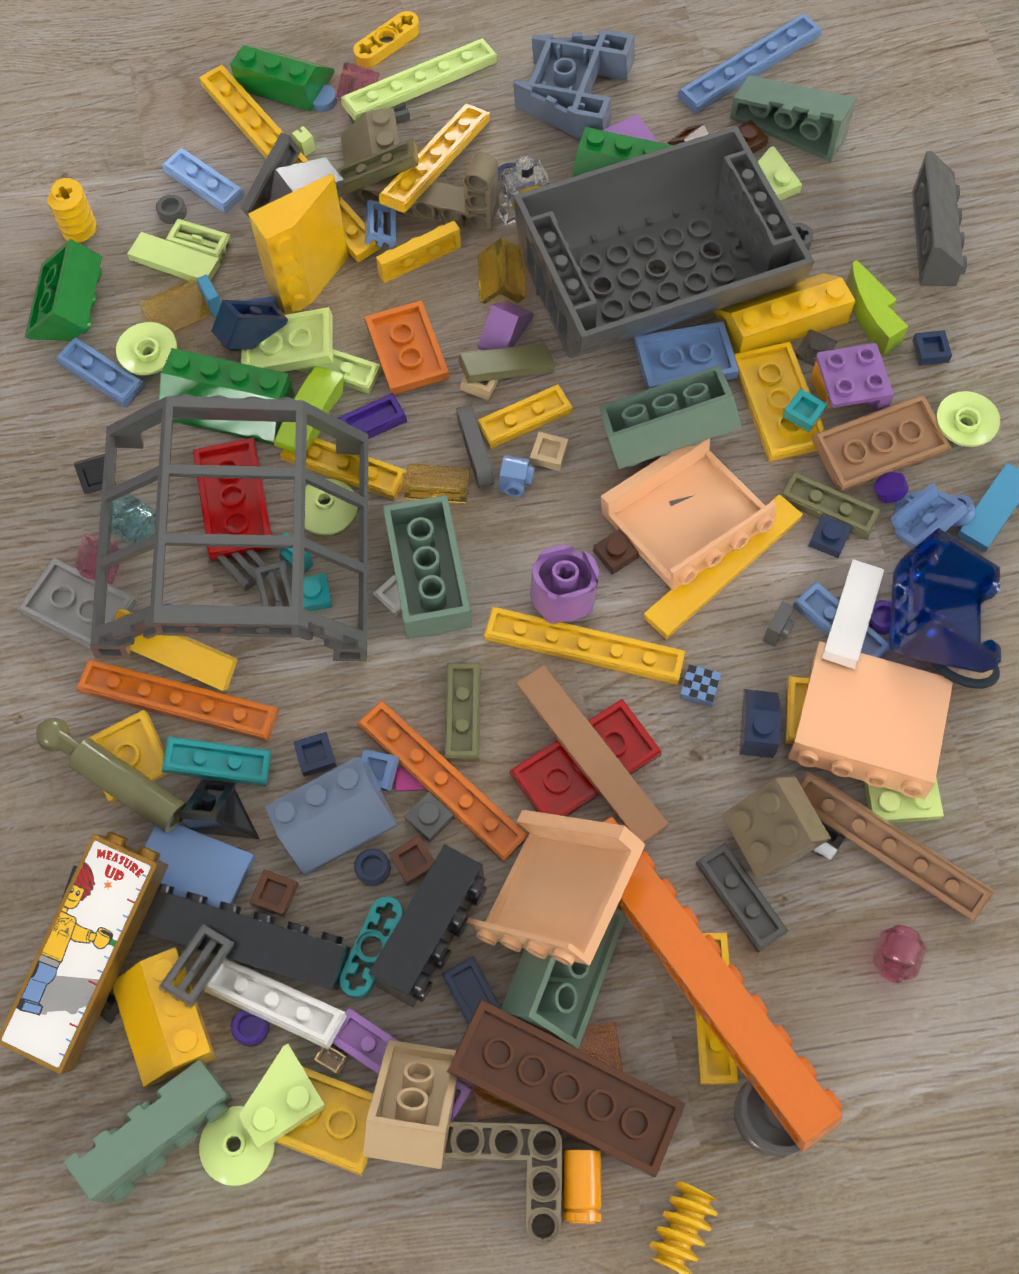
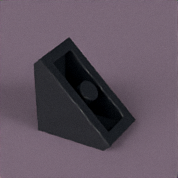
(217, 811)

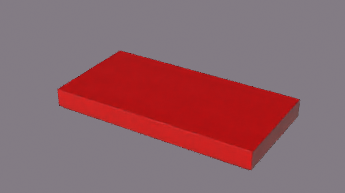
(232, 500)
(558, 785)

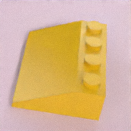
(300, 243)

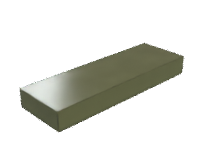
(379, 166)
(506, 362)
(821, 500)
(462, 712)

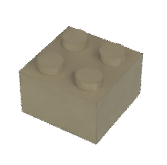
(776, 826)

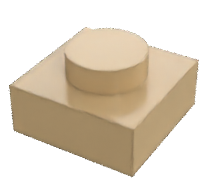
(480, 389)
(549, 451)

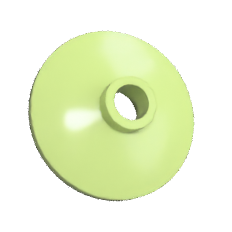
(141, 340)
(970, 409)
(330, 517)
(227, 1166)

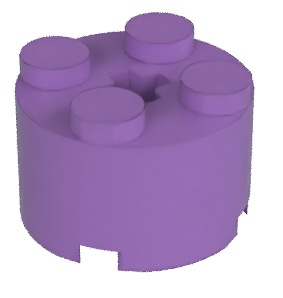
(564, 584)

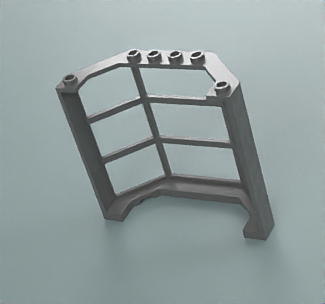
(115, 637)

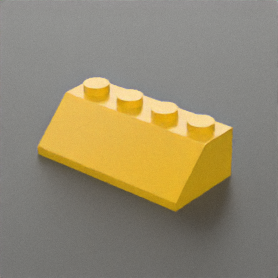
(788, 313)

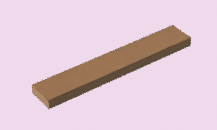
(591, 754)
(896, 848)

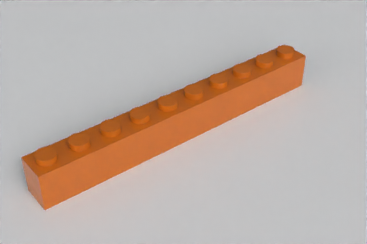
(727, 1008)

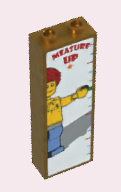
(83, 952)

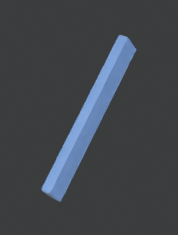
(750, 61)

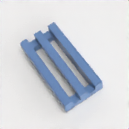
(379, 235)

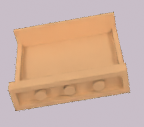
(695, 532)
(873, 723)
(562, 887)

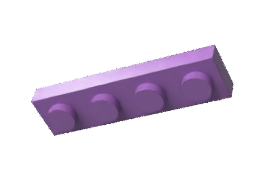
(368, 1045)

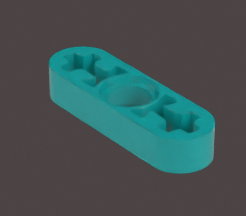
(352, 968)

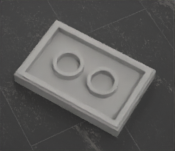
(66, 600)

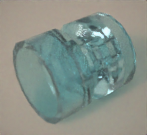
(132, 519)

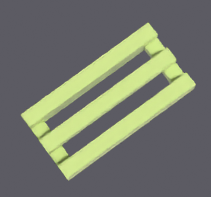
(196, 241)

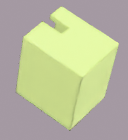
(304, 141)

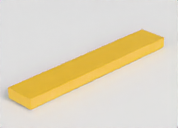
(434, 158)
(686, 600)
(585, 645)

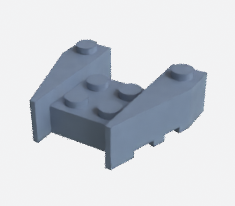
(566, 75)

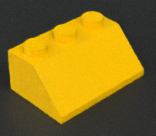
(160, 1029)

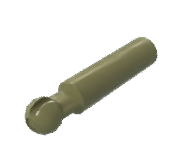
(113, 775)

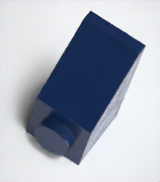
(246, 323)
(760, 724)

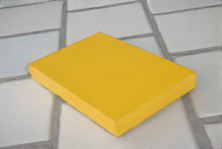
(338, 1130)

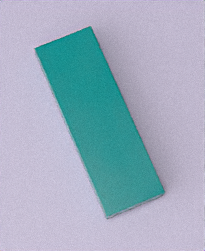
(216, 761)

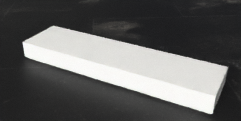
(853, 614)
(276, 1003)

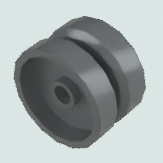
(759, 1125)

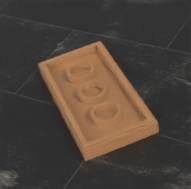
(880, 443)

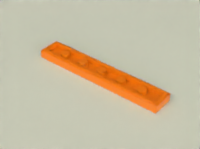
(178, 700)
(443, 781)

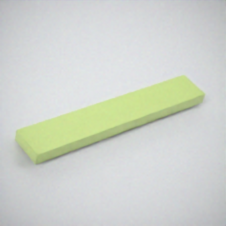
(420, 79)

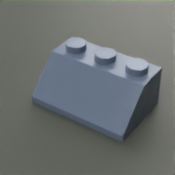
(331, 815)

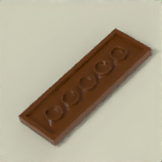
(566, 1088)

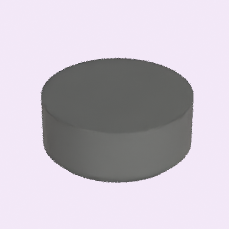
(171, 208)

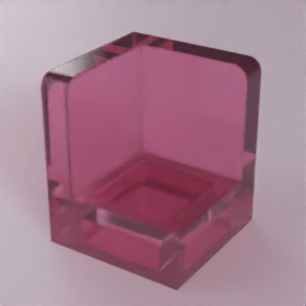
(354, 78)
(87, 558)

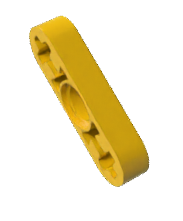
(371, 51)

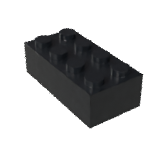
(429, 926)

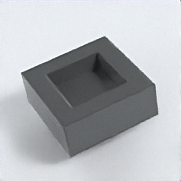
(780, 624)
(429, 817)

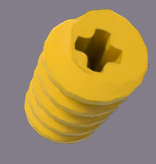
(71, 210)
(683, 1228)

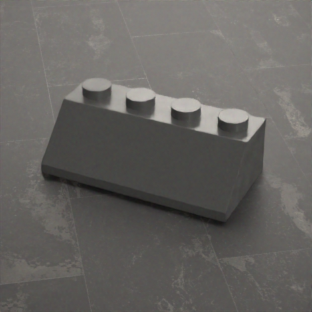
(938, 224)

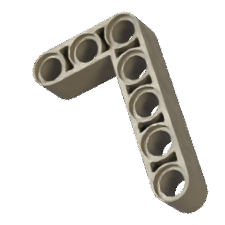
(470, 207)
(523, 1153)

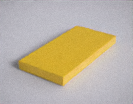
(769, 383)

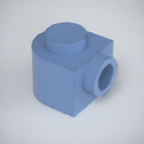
(515, 476)

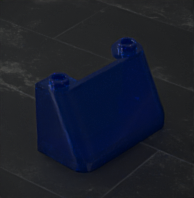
(939, 605)

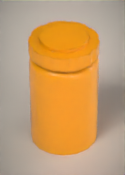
(581, 1186)

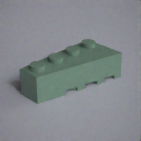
(795, 114)
(150, 1135)

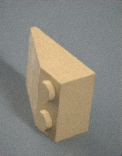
(411, 1105)

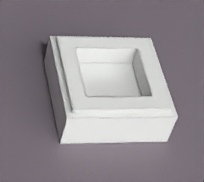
(389, 595)

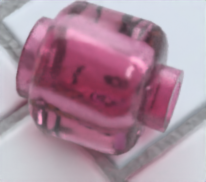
(899, 953)

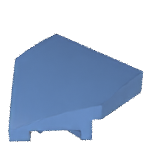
(923, 512)

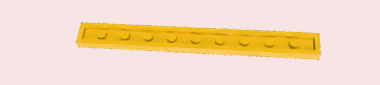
(263, 135)

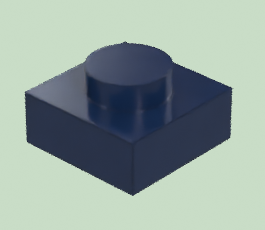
(932, 347)
(830, 536)
(315, 754)

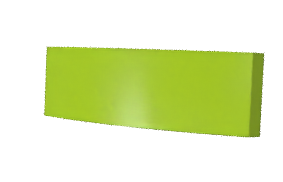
(875, 309)
(321, 390)

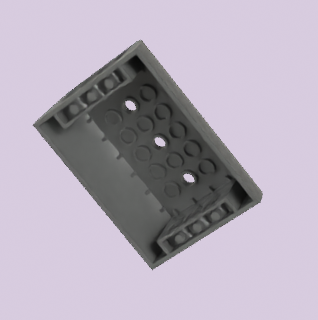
(662, 215)

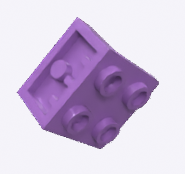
(855, 377)

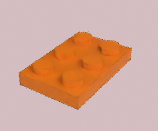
(406, 347)

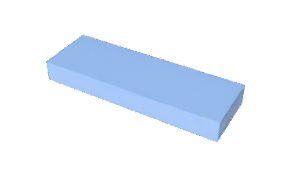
(203, 180)

